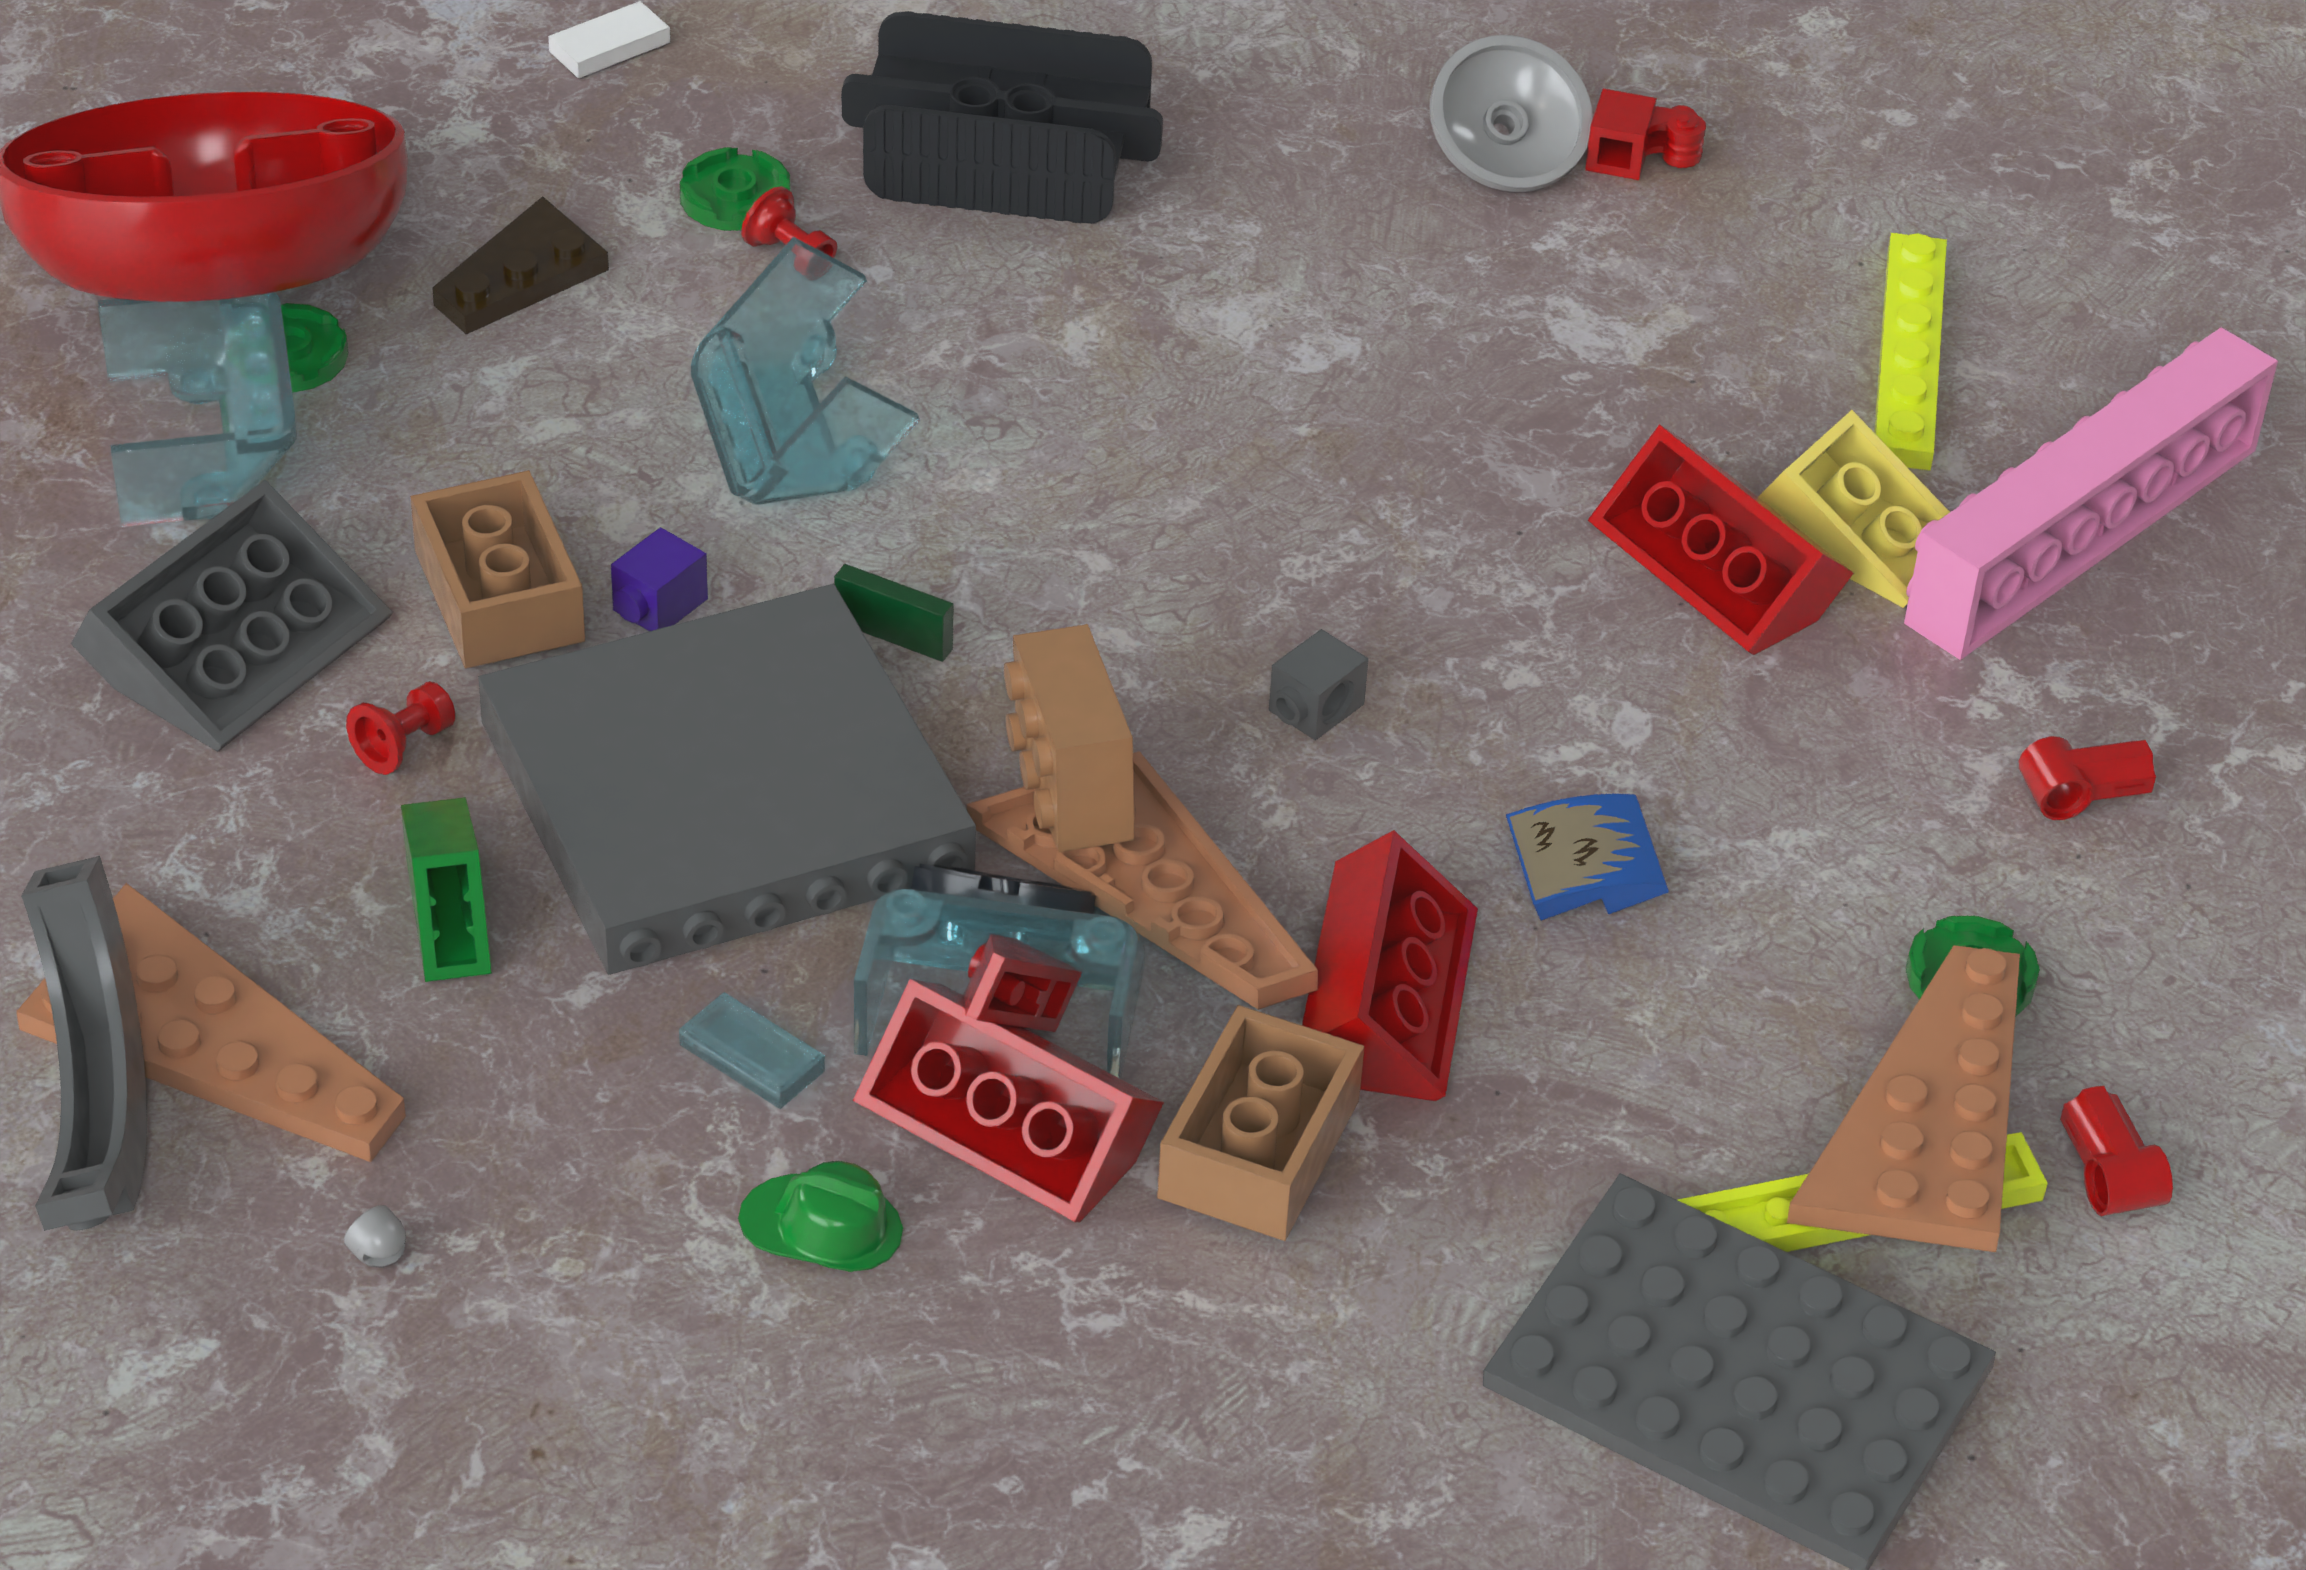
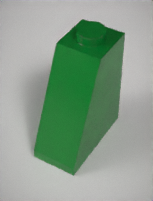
(446, 889)

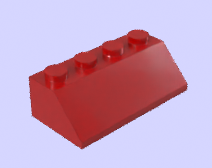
(1718, 544)
(1393, 966)
(1006, 1101)

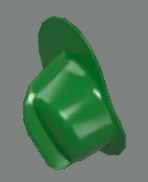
(823, 1217)

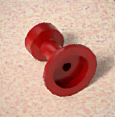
(773, 220)
(381, 735)

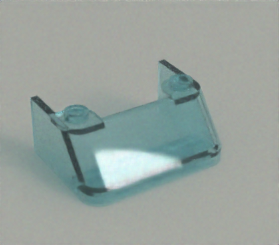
(210, 353)
(760, 394)
(950, 928)

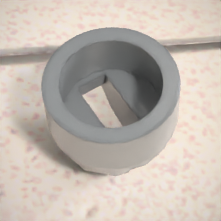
(376, 1237)

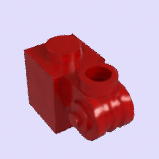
(1633, 127)

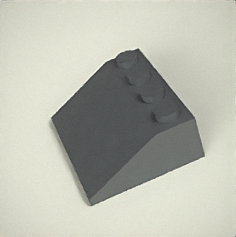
(230, 620)

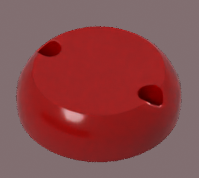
(204, 193)

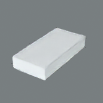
(609, 39)

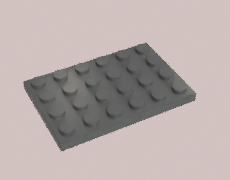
(1740, 1372)

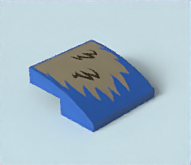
(1586, 853)

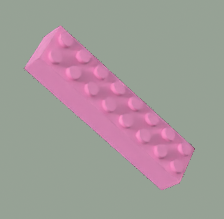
(2088, 492)

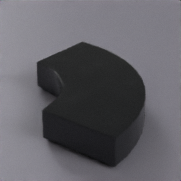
(1001, 888)

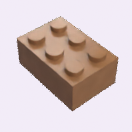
(498, 569)
(1071, 738)
(1260, 1122)

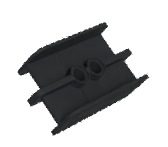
(1002, 116)

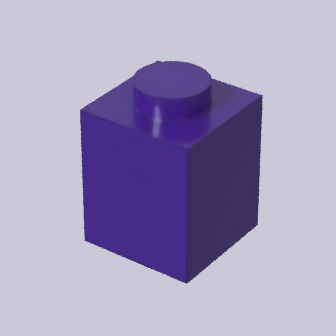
(659, 581)

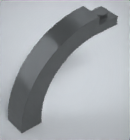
(98, 1047)

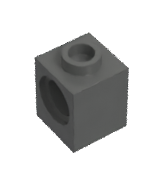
(1318, 684)

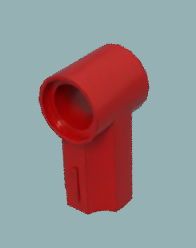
(2070, 778)
(2118, 1166)

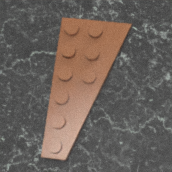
(1167, 887)
(234, 1042)
(1931, 1124)

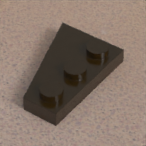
(519, 267)

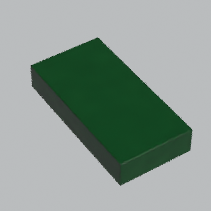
(897, 612)

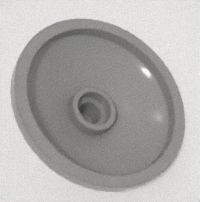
(1528, 92)

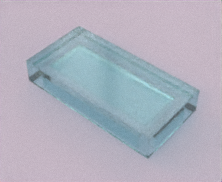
(752, 1050)

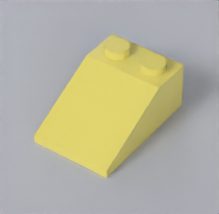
(1858, 505)

